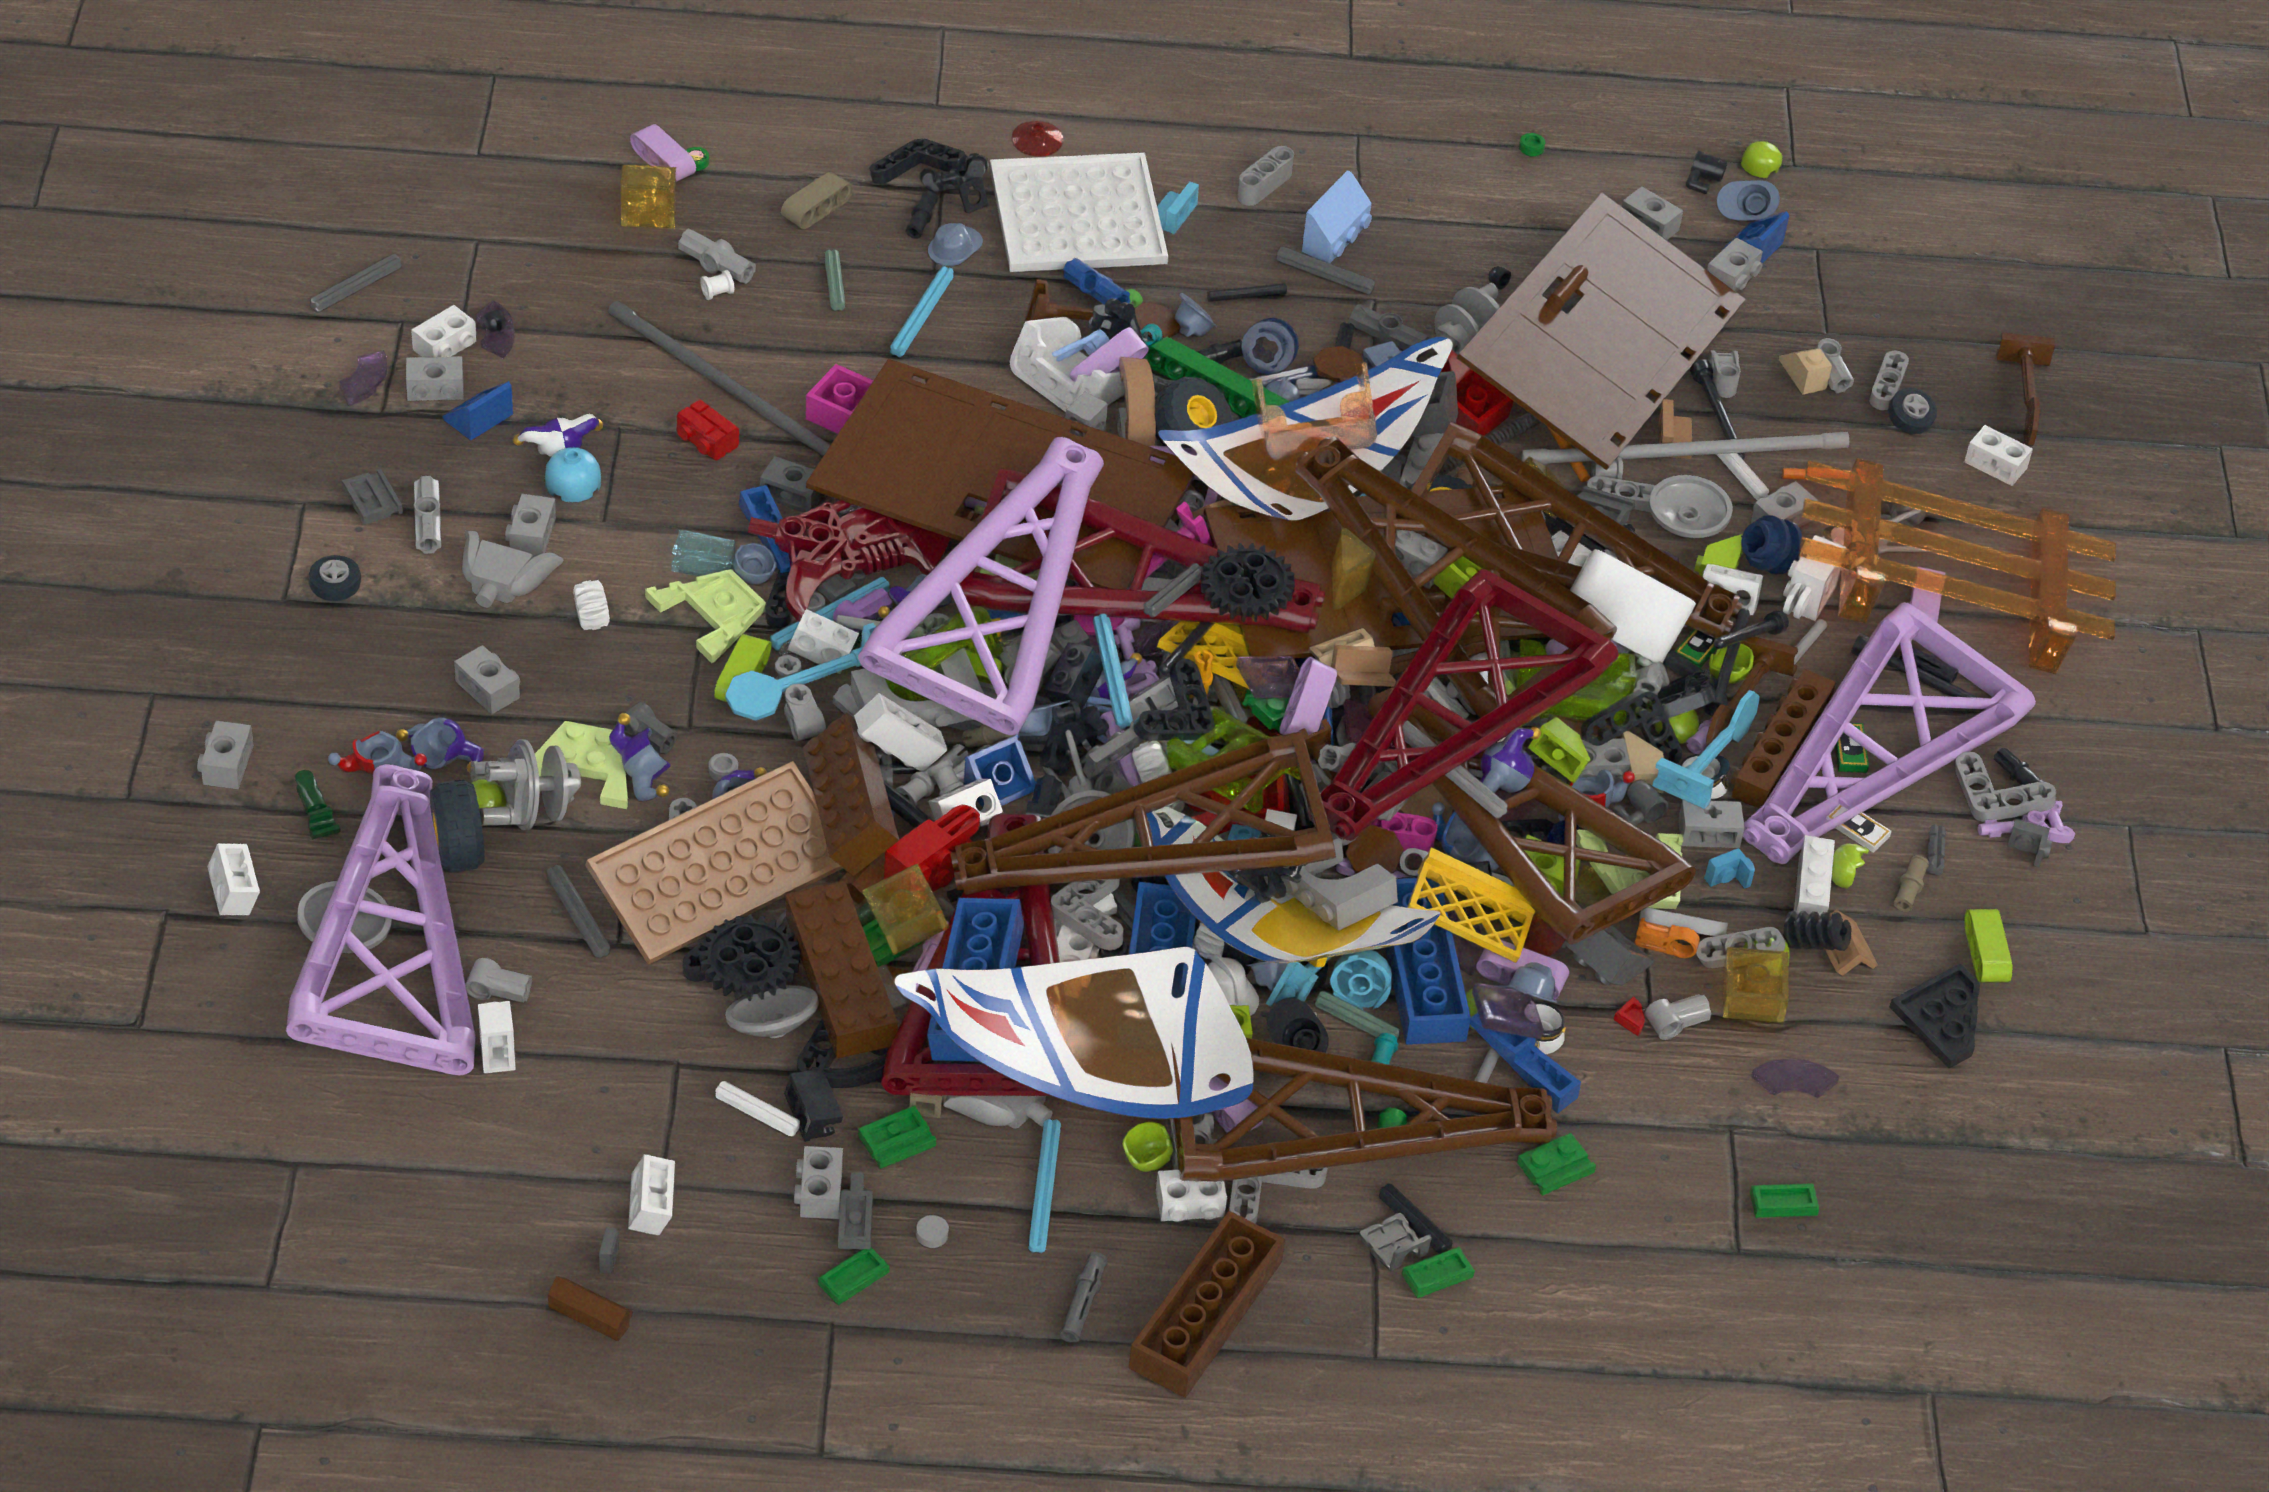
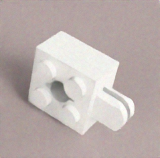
(1810, 585)

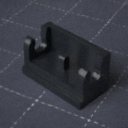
(812, 1103)

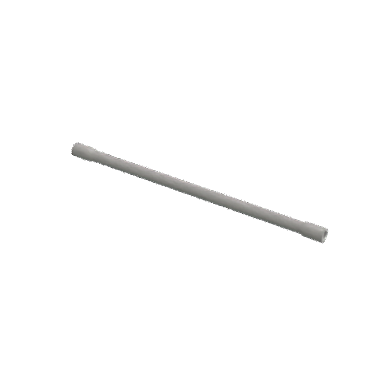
(1825, 441)

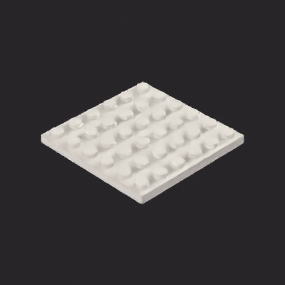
(1078, 209)

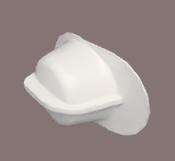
(1234, 982)

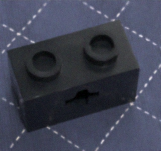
(1074, 675)

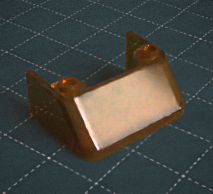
(1354, 427)

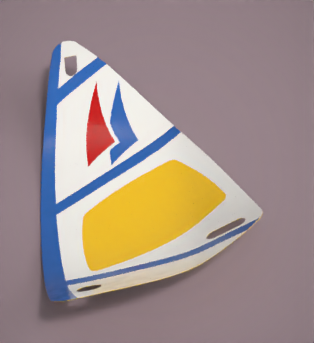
(1264, 928)

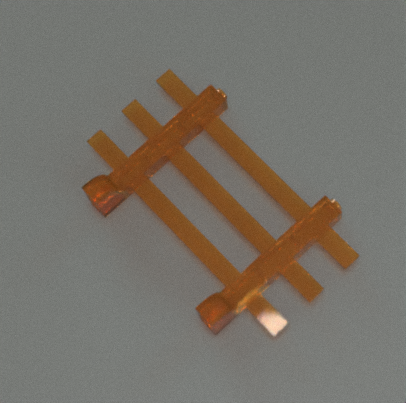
(1864, 573)

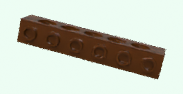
(1782, 738)

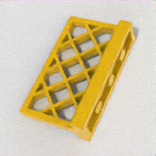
(1220, 640)
(1478, 889)

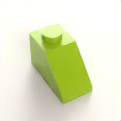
(1722, 553)
(1561, 749)

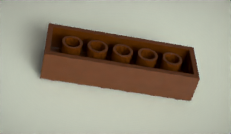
(850, 795)
(841, 969)
(1206, 1304)

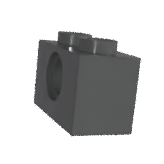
(788, 484)

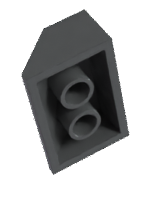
(1441, 406)
(1610, 955)

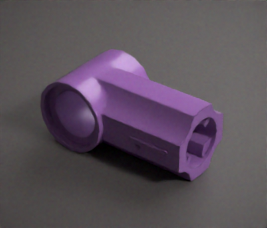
(865, 607)

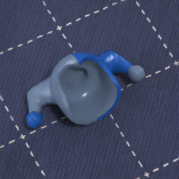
(1458, 839)

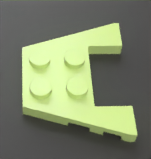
(721, 600)
(594, 756)
(1619, 878)

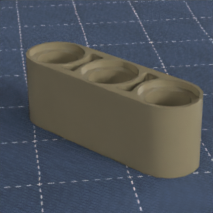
(817, 200)

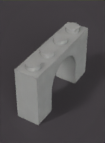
(867, 685)
(1346, 899)

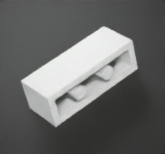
(900, 733)
(1814, 875)

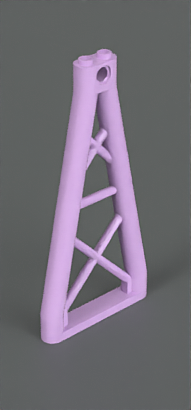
(1062, 464)
(1781, 835)
(452, 1052)

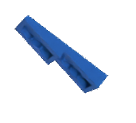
(761, 505)
(1532, 1064)

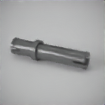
(1087, 1286)

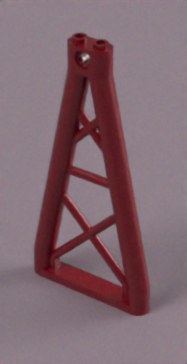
(1001, 594)
(1593, 654)
(905, 1059)

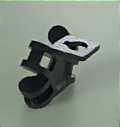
(970, 176)
(1114, 318)
(1085, 728)
(1255, 879)

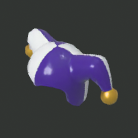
(559, 433)

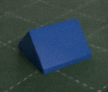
(1765, 234)
(482, 411)
(1005, 766)

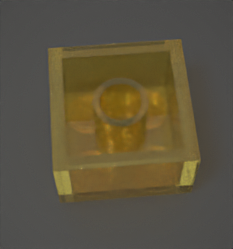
(648, 196)
(905, 909)
(1755, 984)

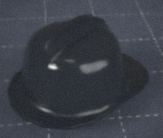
(1296, 1025)

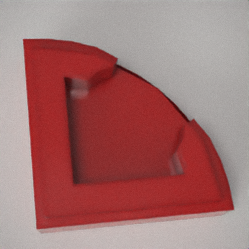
(1631, 1016)

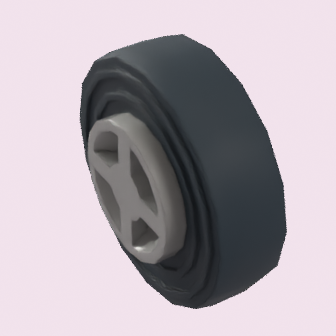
(1921, 413)
(334, 578)

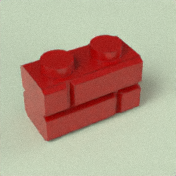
(707, 430)

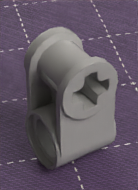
(1725, 372)
(802, 713)

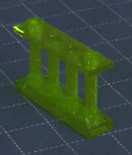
(1239, 735)

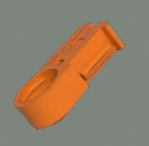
(1664, 938)

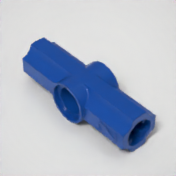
(1093, 282)

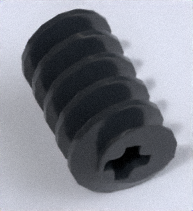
(1817, 931)

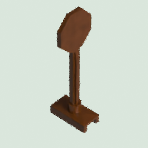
(1145, 313)
(2027, 351)
(1337, 363)
(1767, 656)
(1374, 843)

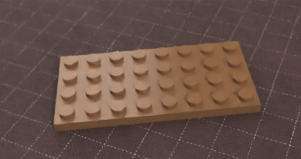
(715, 862)

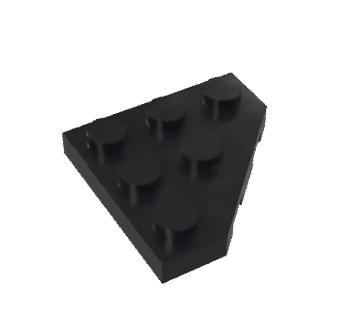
(1943, 1013)

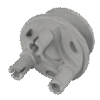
(1466, 315)
(523, 784)

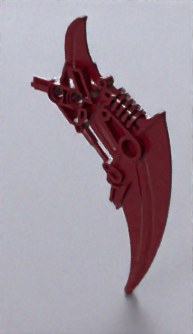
(861, 538)

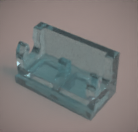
(702, 554)

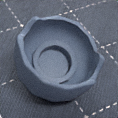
(754, 563)

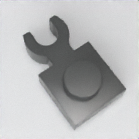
(838, 587)

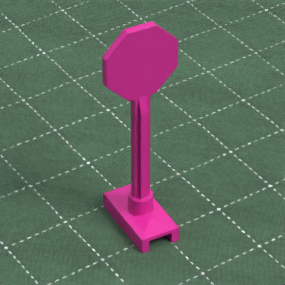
(1191, 528)

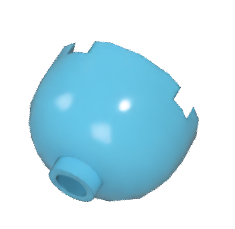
(572, 474)
(1362, 979)

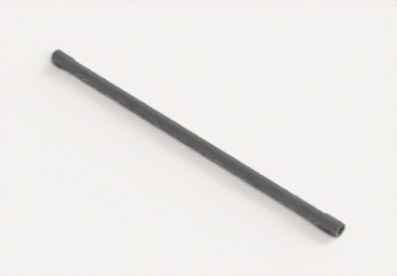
(630, 318)

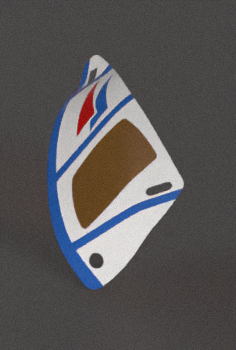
(1234, 456)
(1098, 1030)

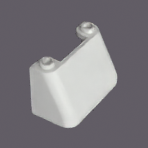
(1037, 366)
(1640, 607)

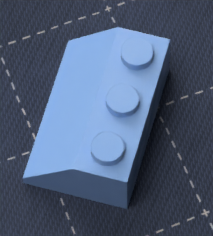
(1336, 219)

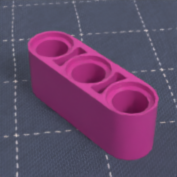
(1411, 830)

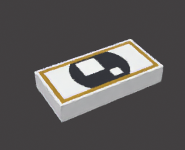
(1862, 829)

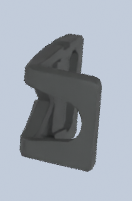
(1394, 1241)

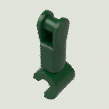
(319, 815)

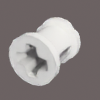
(717, 284)

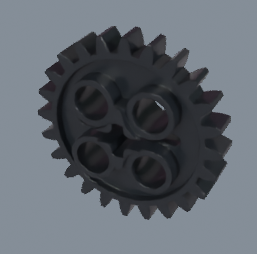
(1247, 582)
(749, 957)

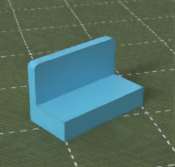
(1177, 207)

